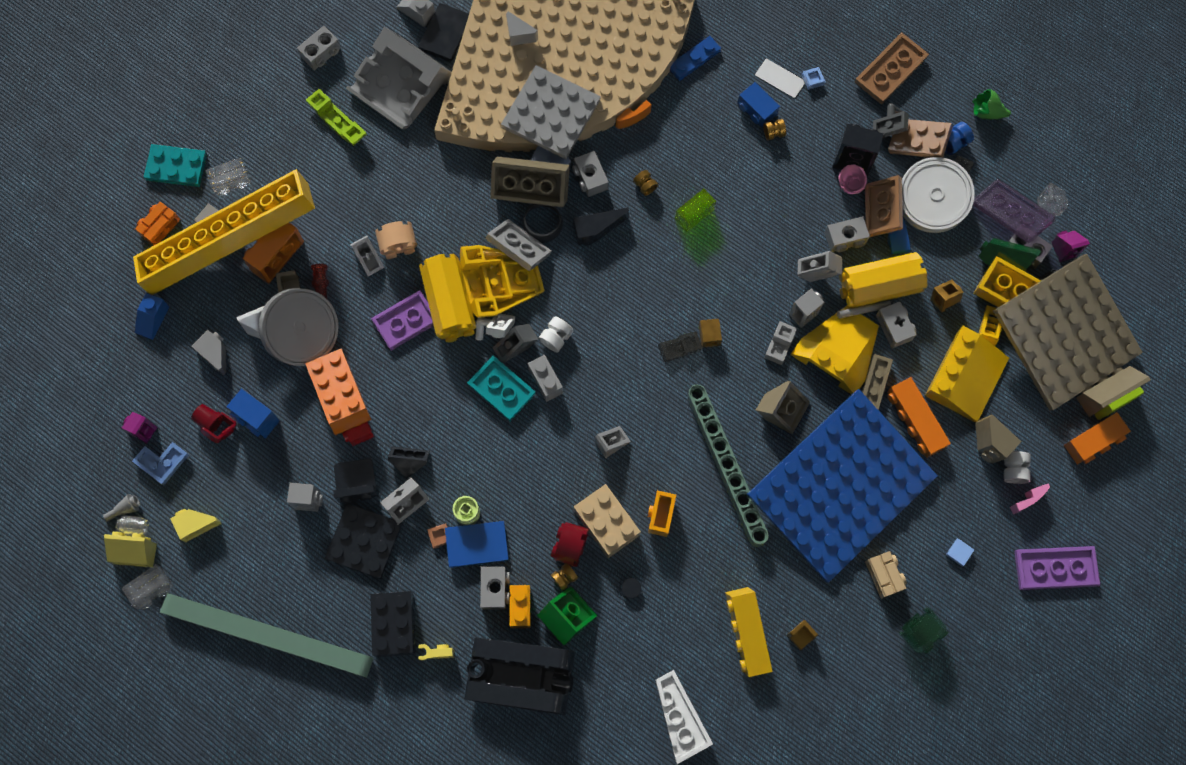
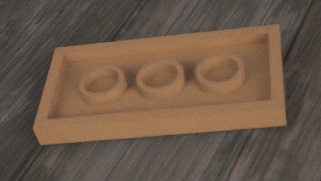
(891, 68)

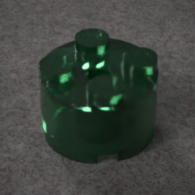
(923, 631)

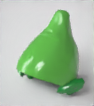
(989, 106)

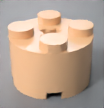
(396, 239)

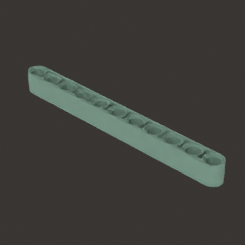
(267, 635)

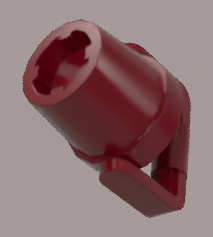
(209, 422)

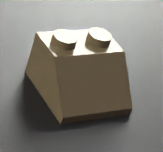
(994, 439)

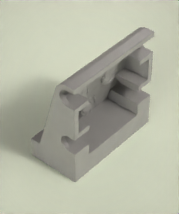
(398, 79)

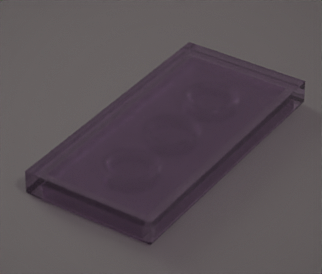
(1013, 210)

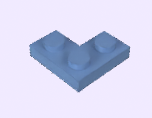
(161, 467)

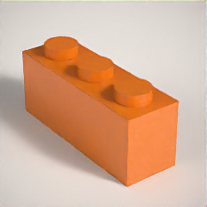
(1097, 439)

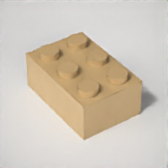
(606, 521)

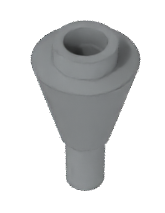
(125, 506)

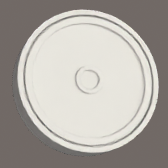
(936, 194)

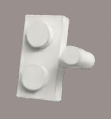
(497, 327)

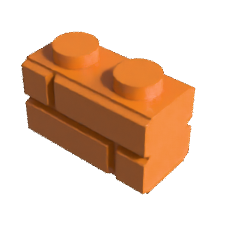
(157, 223)

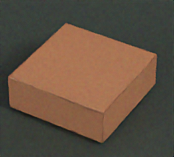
(437, 535)

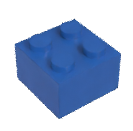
(252, 414)

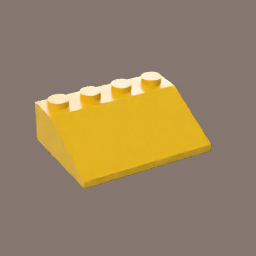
(967, 374)

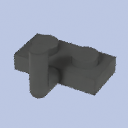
(893, 123)

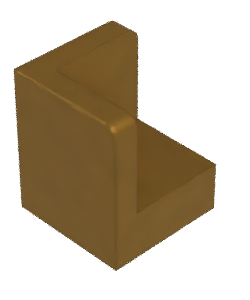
(710, 333)
(802, 634)

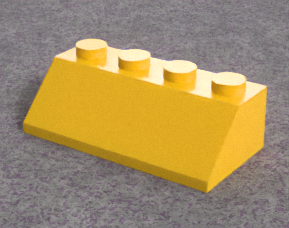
(1003, 282)

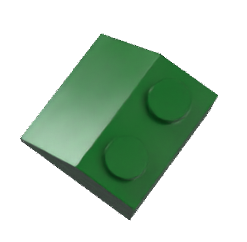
(566, 615)

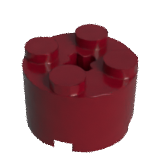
(571, 544)

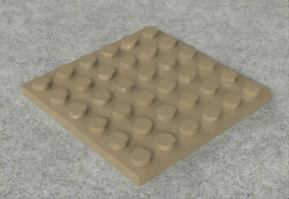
(1068, 332)

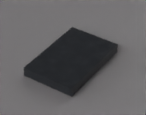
(444, 32)

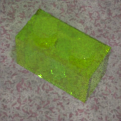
(695, 210)

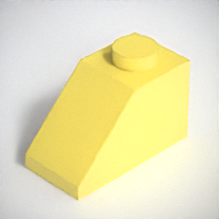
(192, 523)

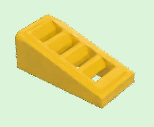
(992, 337)

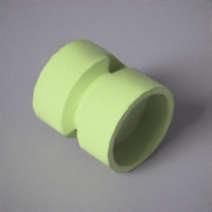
(466, 510)

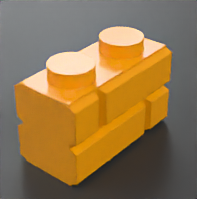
(520, 606)

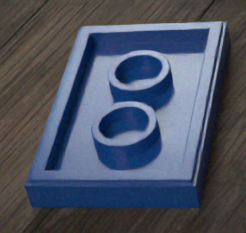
(476, 544)

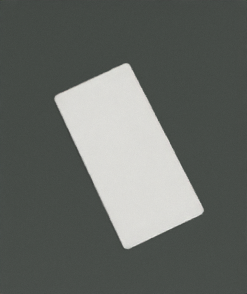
(780, 78)

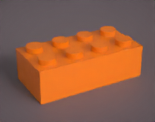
(338, 391)

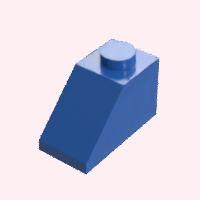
(150, 316)

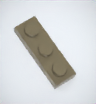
(877, 379)

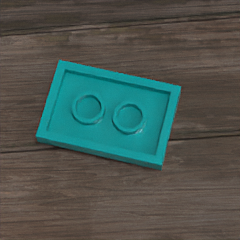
(175, 165)
(501, 388)

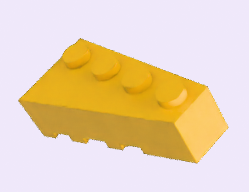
(749, 632)

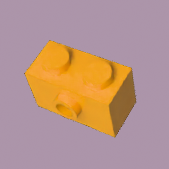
(661, 513)

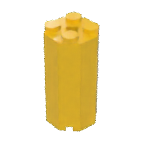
(883, 280)
(447, 297)

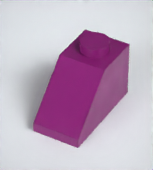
(1069, 245)
(139, 427)

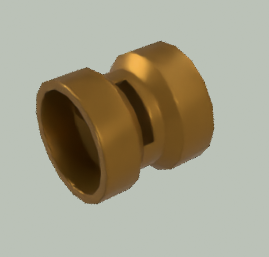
(774, 129)
(645, 182)
(561, 580)

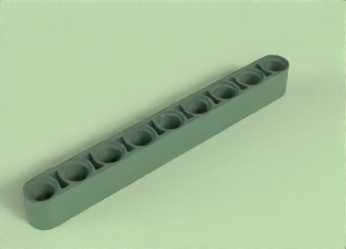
(727, 474)

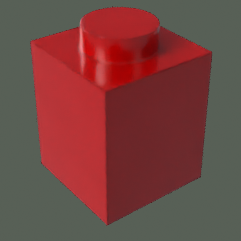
(358, 434)

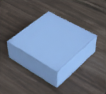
(813, 78)
(959, 552)

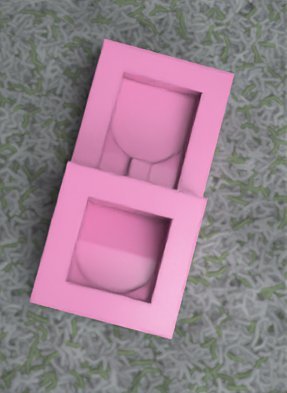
(1032, 496)

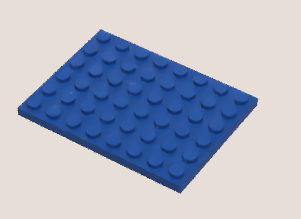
(842, 485)

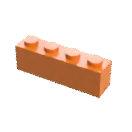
(918, 417)

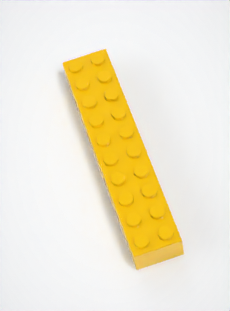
(223, 232)

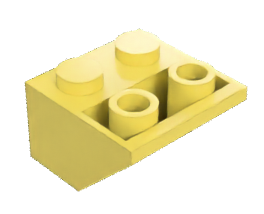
(129, 550)

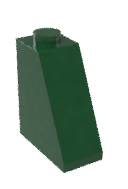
(1015, 254)

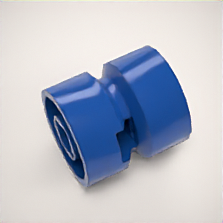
(960, 137)

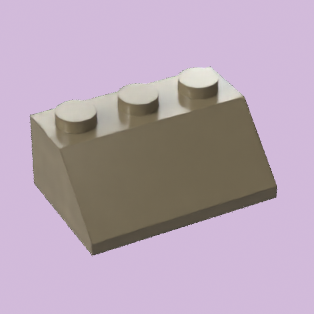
(1111, 389)

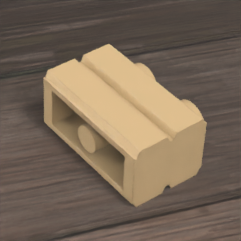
(886, 574)

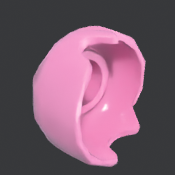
(852, 179)

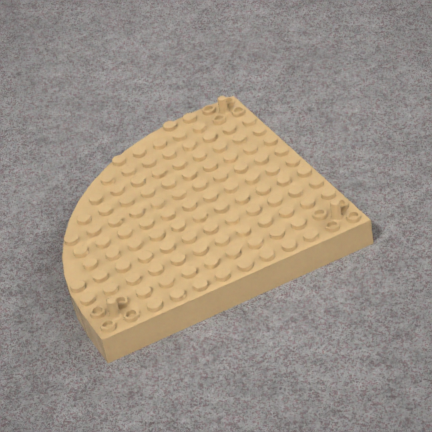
(598, 44)

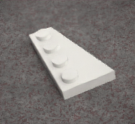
(682, 721)

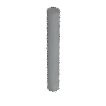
(862, 309)

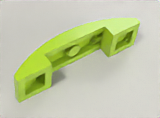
(334, 118)

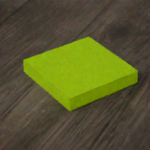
(1126, 399)

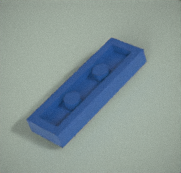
(695, 58)

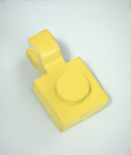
(442, 651)

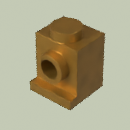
(946, 295)

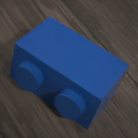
(758, 104)

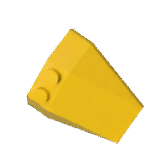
(496, 280)
(840, 348)

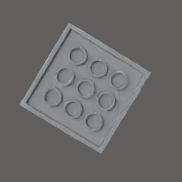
(550, 112)

